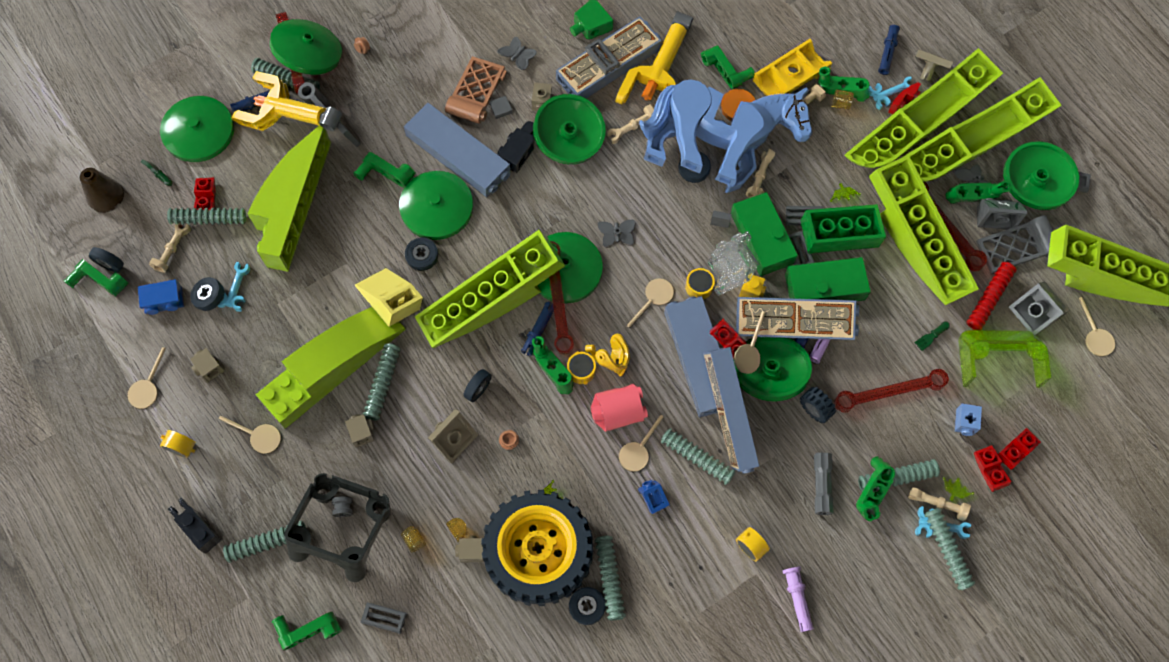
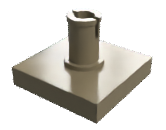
(931, 63)
(453, 436)

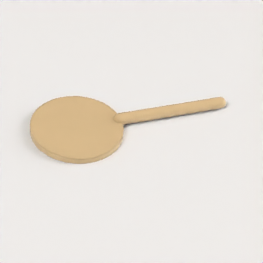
(657, 292)
(1098, 340)
(747, 356)
(144, 392)
(263, 438)
(634, 455)

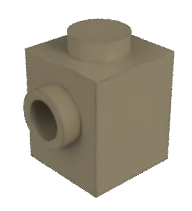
(541, 94)
(206, 365)
(360, 430)
(469, 549)

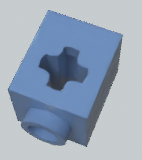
(973, 416)

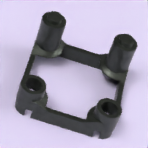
(352, 558)

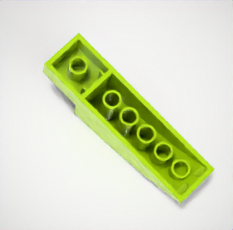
(286, 199)
(920, 231)
(1108, 268)
(491, 291)
(325, 364)

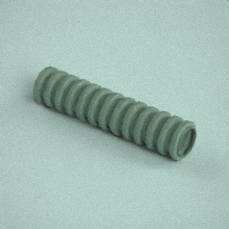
(272, 69)
(206, 216)
(381, 382)
(698, 456)
(907, 474)
(256, 544)
(949, 549)
(610, 578)

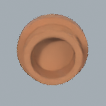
(361, 45)
(508, 439)

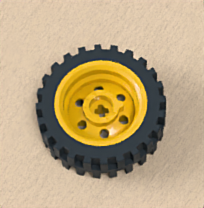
(562, 572)

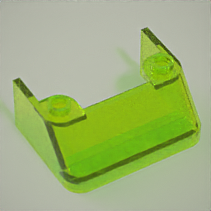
(977, 344)

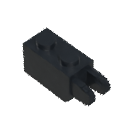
(518, 147)
(195, 527)

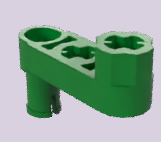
(731, 77)
(830, 84)
(400, 176)
(966, 193)
(113, 285)
(560, 375)
(882, 477)
(288, 639)

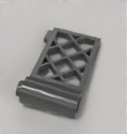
(313, 96)
(1040, 233)

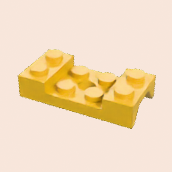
(779, 80)

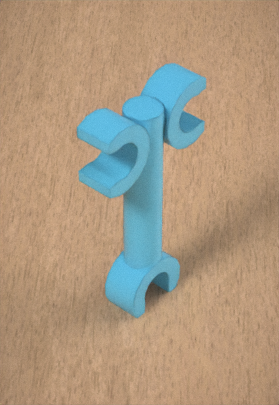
(883, 96)
(231, 300)
(923, 524)

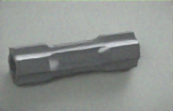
(823, 483)

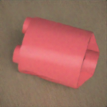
(618, 407)

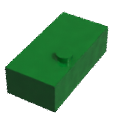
(842, 228)
(769, 238)
(829, 280)

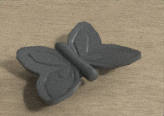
(517, 52)
(972, 175)
(618, 233)

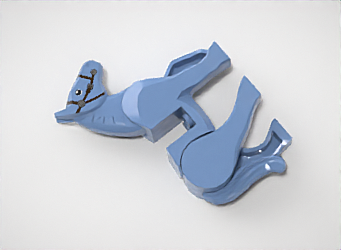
(690, 111)

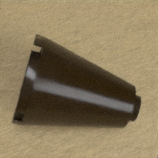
(100, 190)

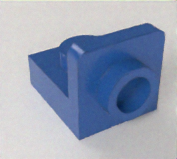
(653, 496)

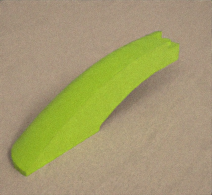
(925, 112)
(983, 131)

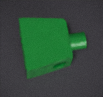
(591, 20)

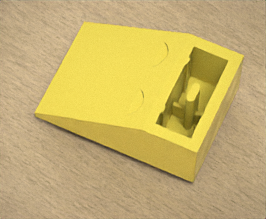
(390, 296)

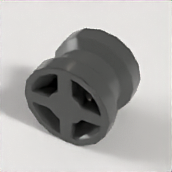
(342, 507)

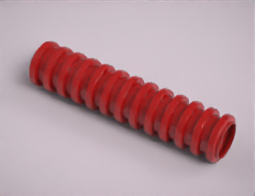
(991, 296)

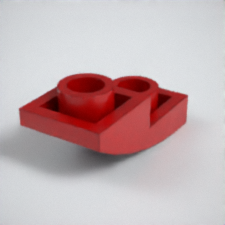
(905, 97)
(204, 193)
(727, 336)
(1019, 448)
(991, 468)

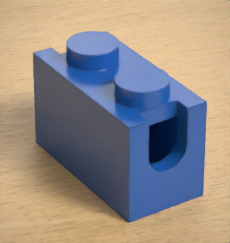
(160, 297)

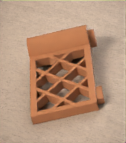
(467, 106)

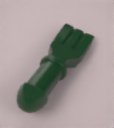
(158, 173)
(926, 340)

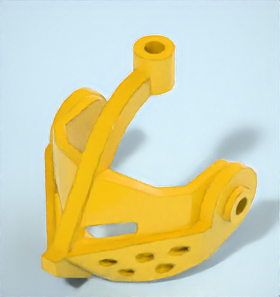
(619, 351)

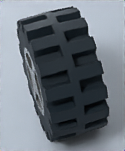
(818, 405)

